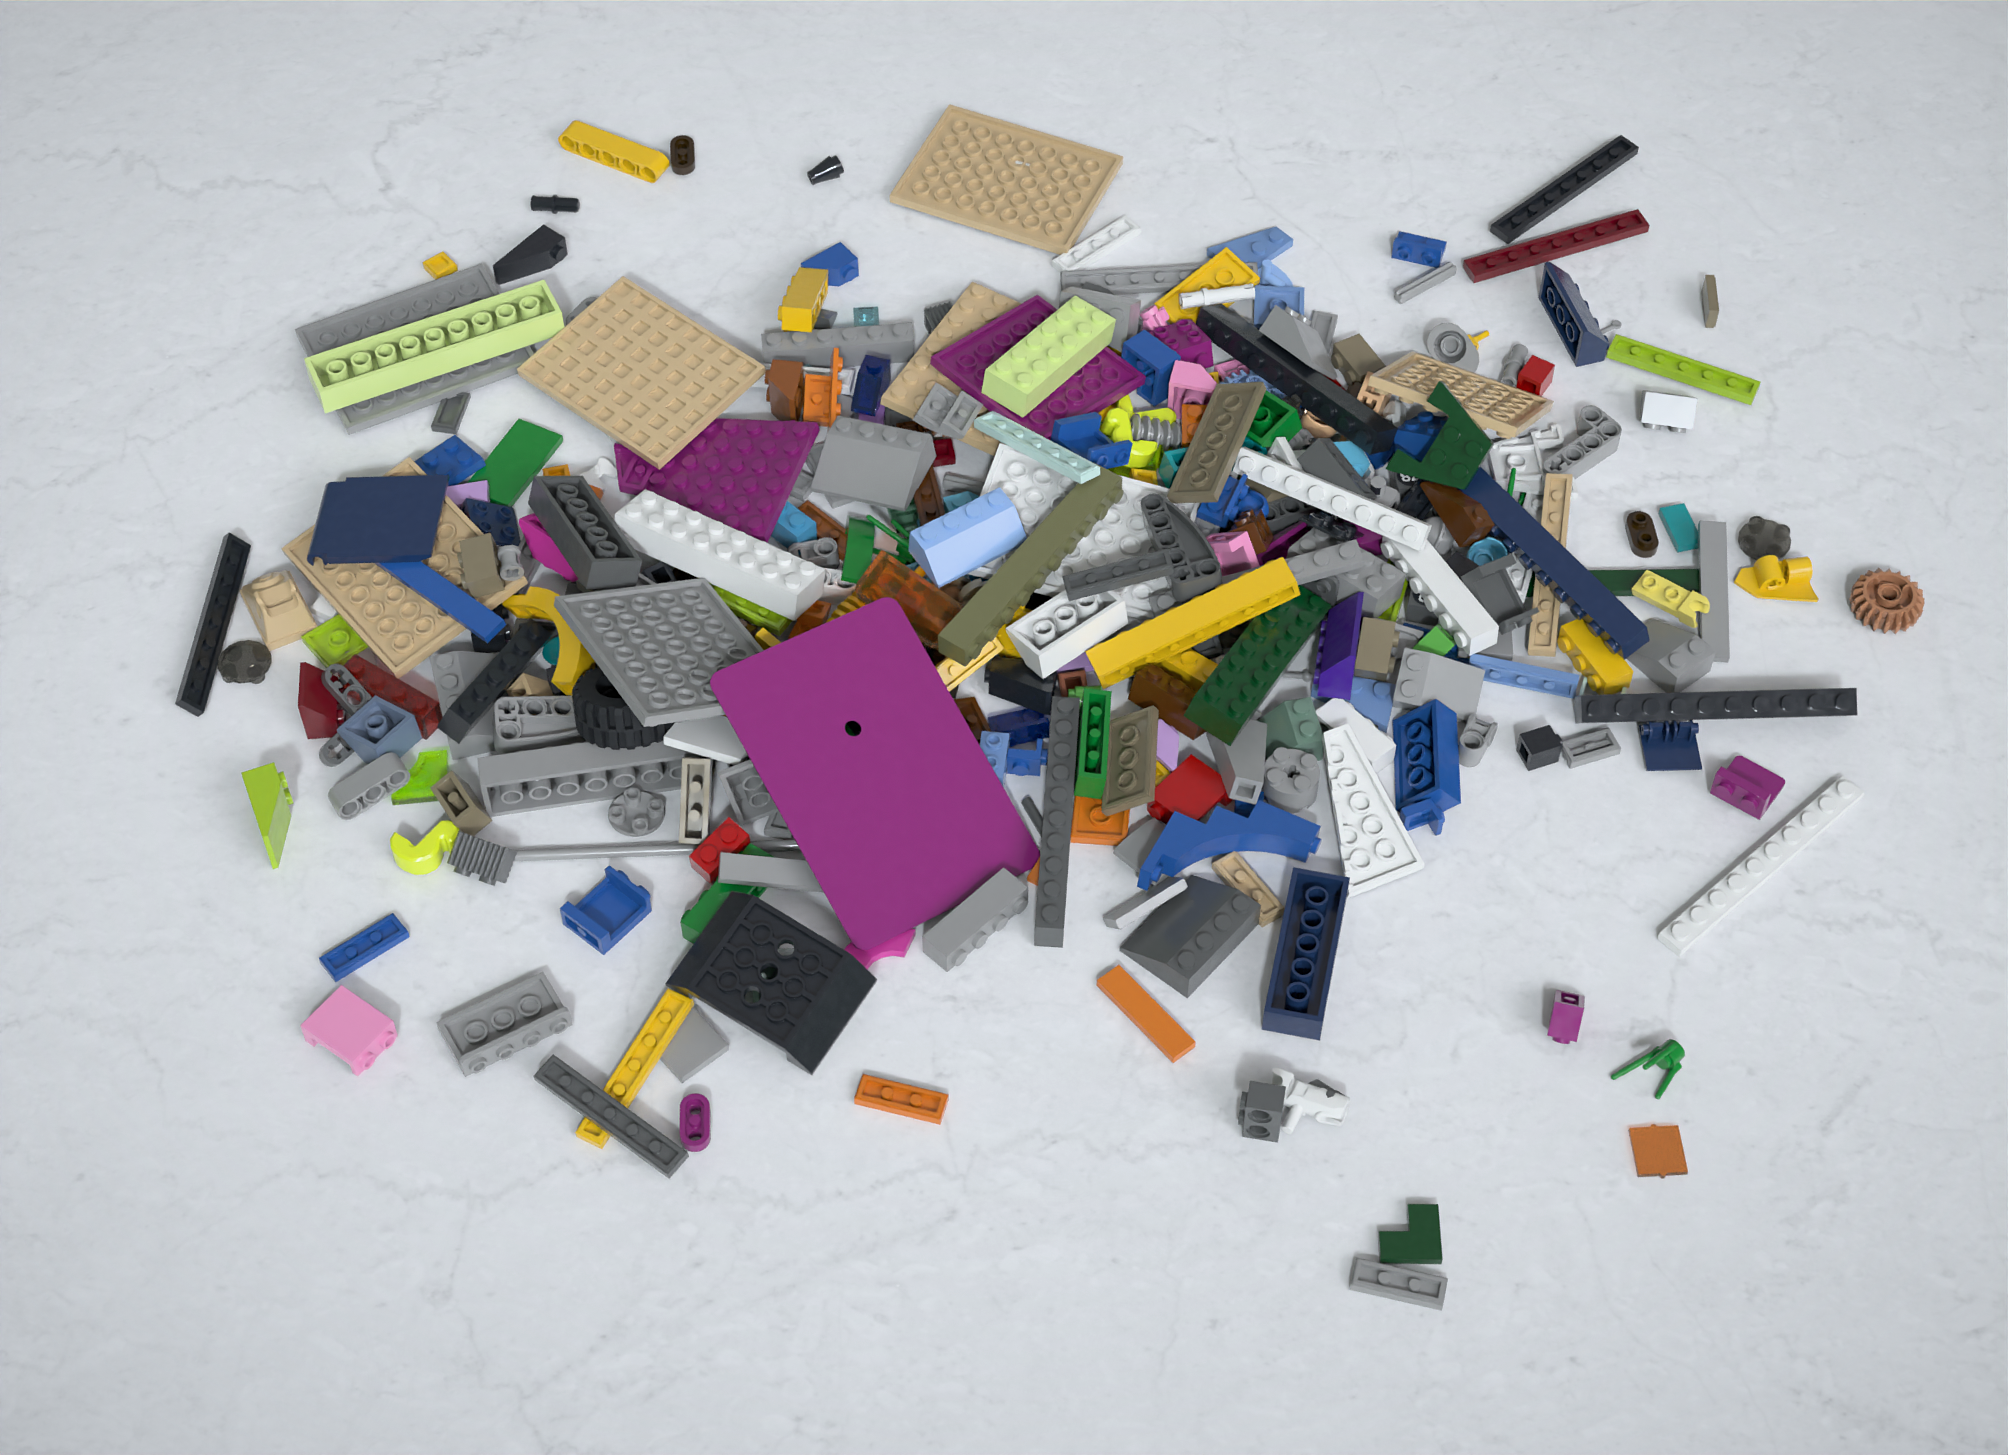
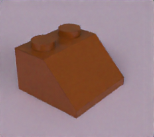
(785, 389)

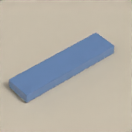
(1526, 676)

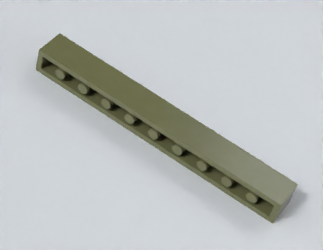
(1029, 567)

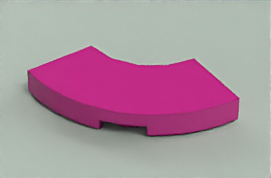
(895, 946)

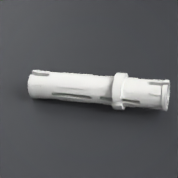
(1216, 296)

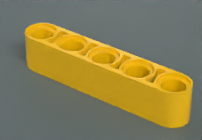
(614, 151)

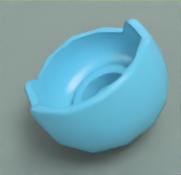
(1486, 551)

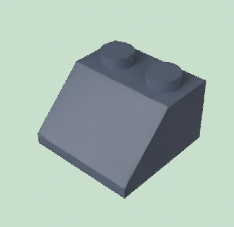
(380, 730)

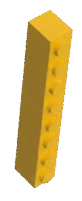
(1193, 622)

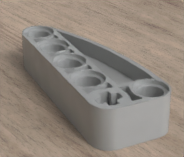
(530, 732)

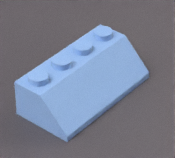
(967, 537)

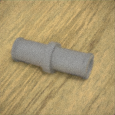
(1514, 365)

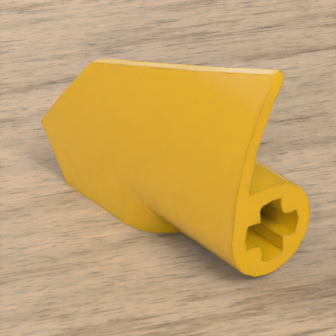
(1778, 579)

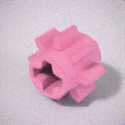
(1154, 317)

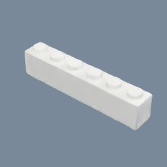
(1444, 595)

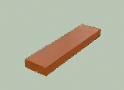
(1146, 1013)

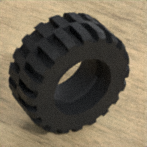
(606, 718)

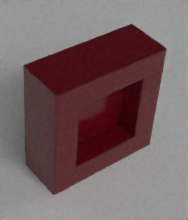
(944, 453)

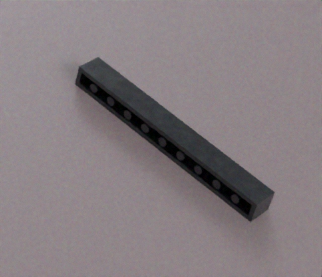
(1293, 376)
(1716, 705)

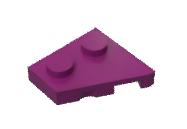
(632, 470)

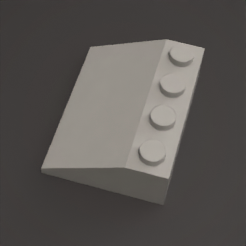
(873, 463)
(452, 675)

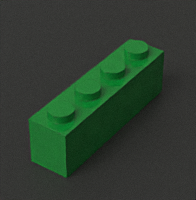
(1092, 743)
(709, 902)

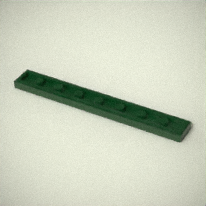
(1622, 581)

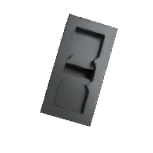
(1262, 1111)

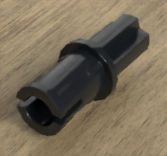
(554, 204)

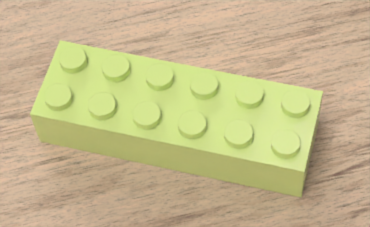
(1048, 356)

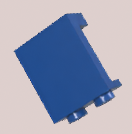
(1082, 436)
(608, 911)

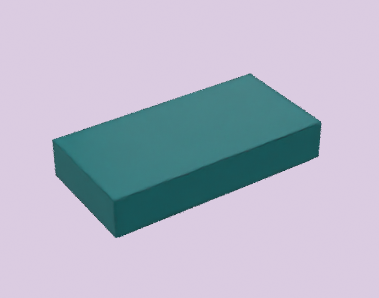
(1679, 527)

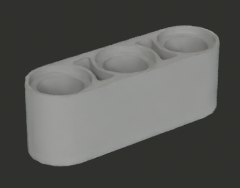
(368, 786)

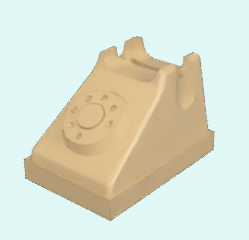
(277, 609)

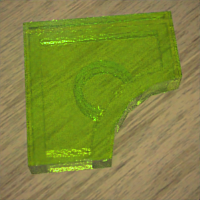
(426, 772)

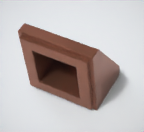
(1070, 680)

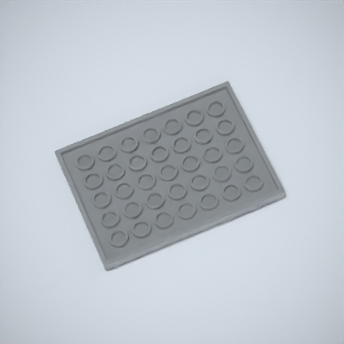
(399, 310)
(660, 645)

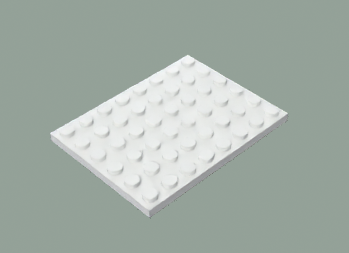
(1117, 537)

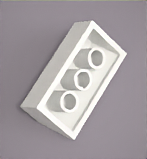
(1066, 629)

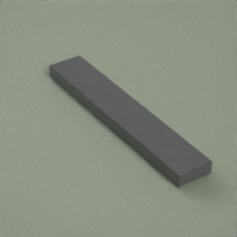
(611, 1116)

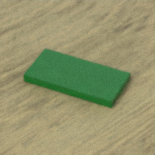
(517, 461)

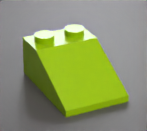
(270, 807)

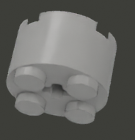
(1291, 779)

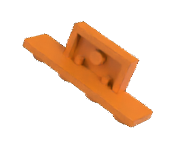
(821, 394)

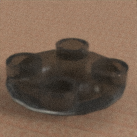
(1764, 538)
(244, 662)

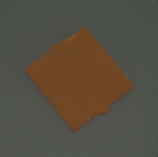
(1658, 1151)

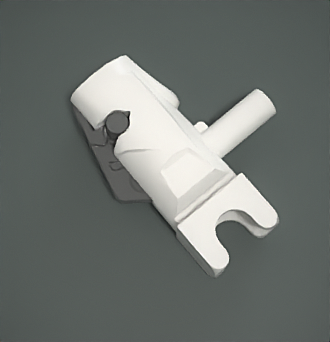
(1311, 1099)

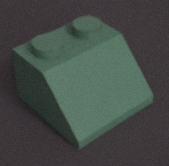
(1294, 727)

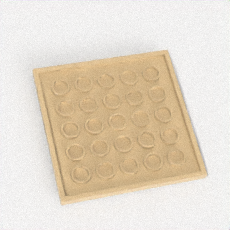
(1484, 399)

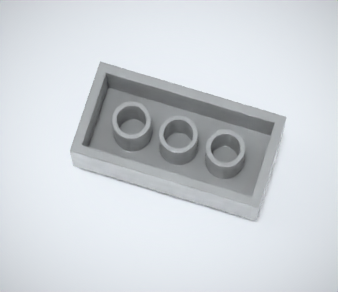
(1378, 579)

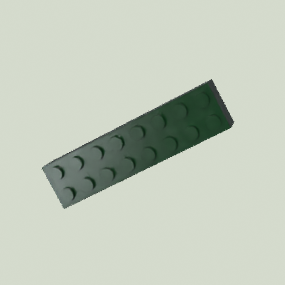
(1255, 665)

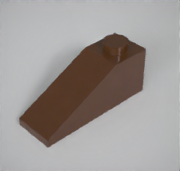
(1460, 513)

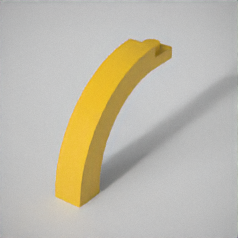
(573, 656)

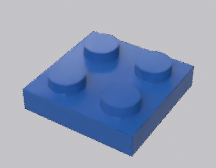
(452, 459)

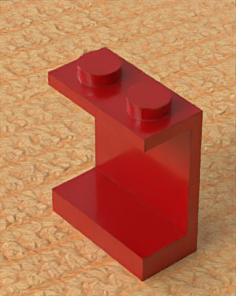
(1188, 790)

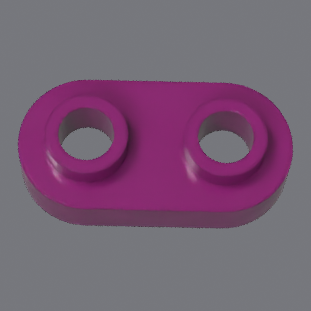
(695, 1124)

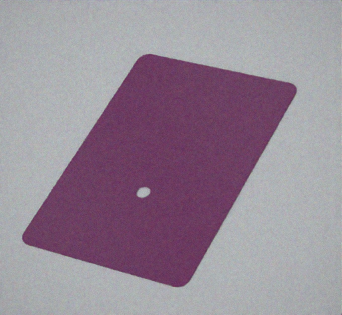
(886, 817)

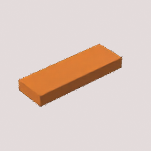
(901, 1099)

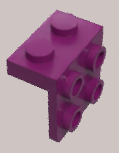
(1187, 341)
(1747, 786)

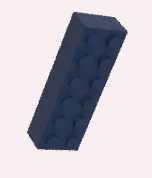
(1305, 954)

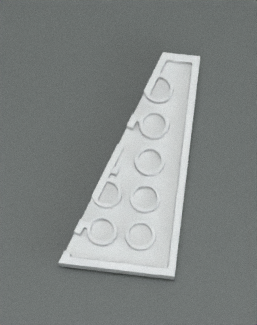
(1368, 829)

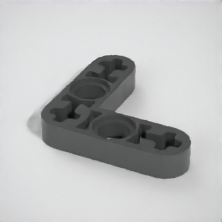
(333, 688)

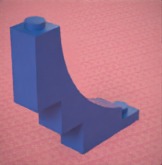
(1265, 830)

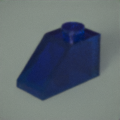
(870, 385)

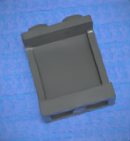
(1497, 594)

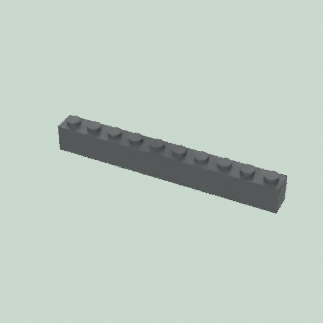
(1057, 823)

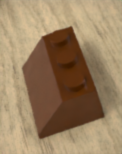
(1168, 695)

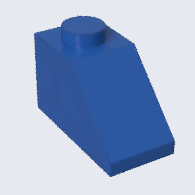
(839, 262)

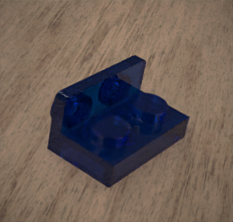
(1022, 725)

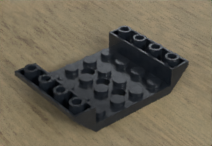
(800, 1007)

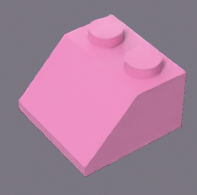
(1189, 385)

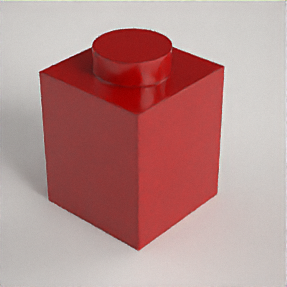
(1536, 376)

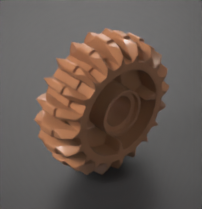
(1886, 600)

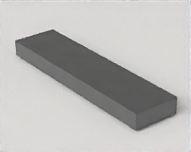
(1118, 574)

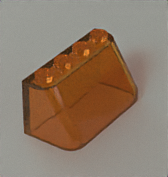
(922, 602)

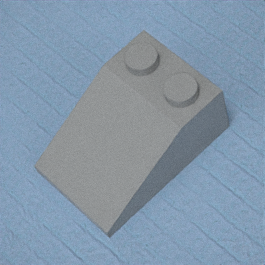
(1296, 335)
(1672, 657)
(1431, 677)
(747, 793)

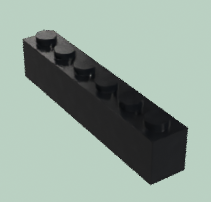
(494, 681)

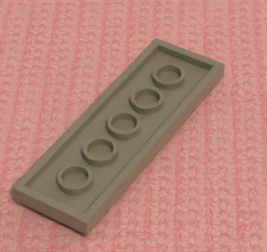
(1216, 443)

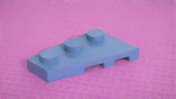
(1256, 246)
(1369, 698)

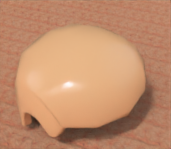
(1316, 426)

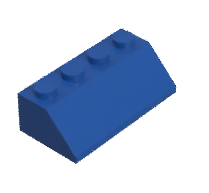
(1427, 756)

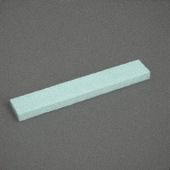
(1037, 447)

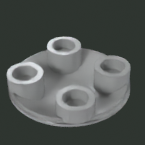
(636, 813)

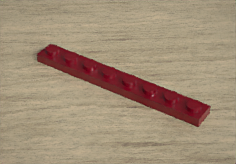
(1555, 246)

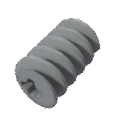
(1153, 430)

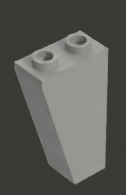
(1242, 762)

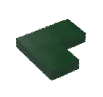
(1418, 1244)

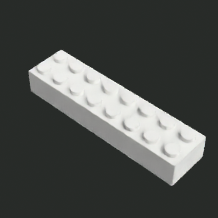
(721, 554)

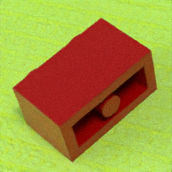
(727, 839)

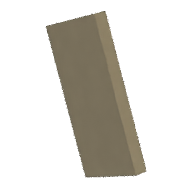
(1131, 761)

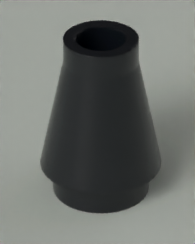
(826, 170)

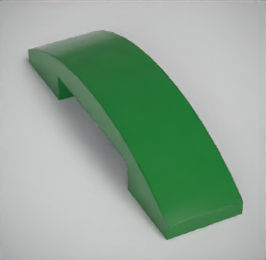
(858, 548)

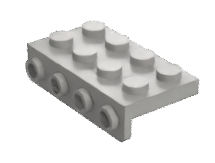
(504, 1024)

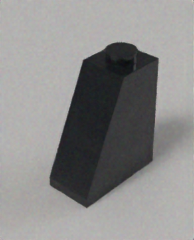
(1019, 684)

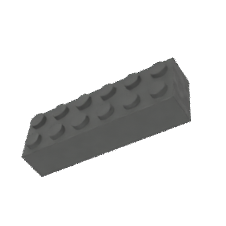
(584, 532)

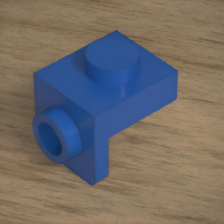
(1027, 762)
(1422, 813)

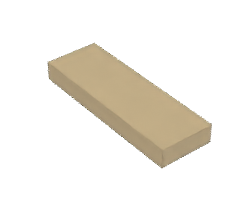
(1239, 875)

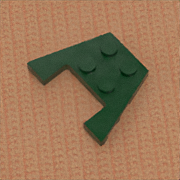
(1456, 450)

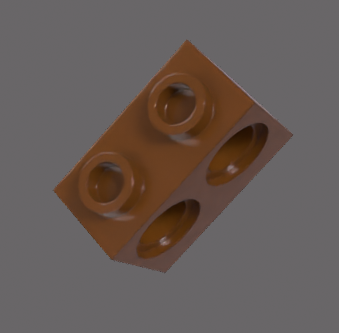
(1257, 529)

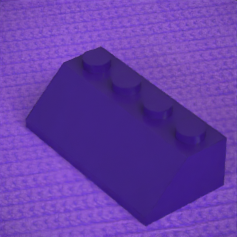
(1338, 649)

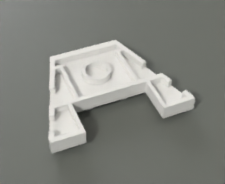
(1527, 460)

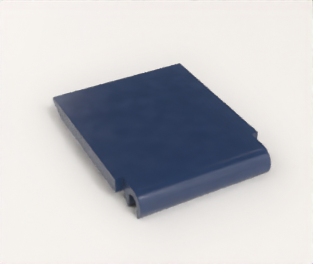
(378, 519)

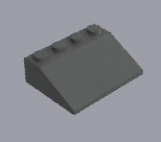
(1193, 933)

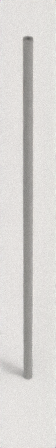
(637, 851)

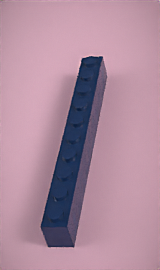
(1558, 569)

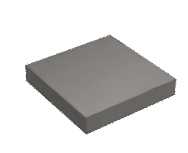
(693, 1047)

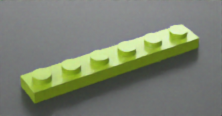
(1683, 369)

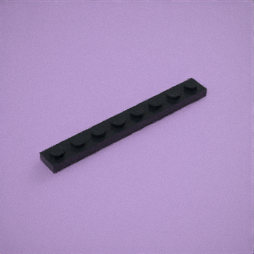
(1564, 189)
(213, 625)

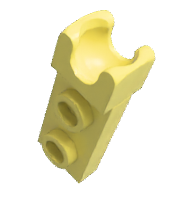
(1671, 598)

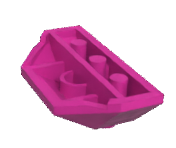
(544, 548)

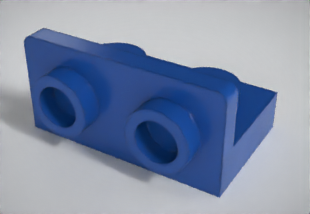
(1418, 249)
(1226, 508)

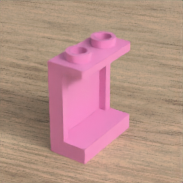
(1233, 551)
(350, 1029)

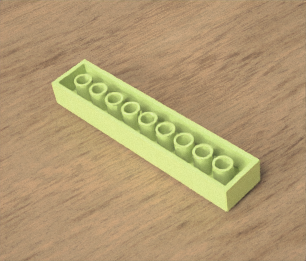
(434, 346)

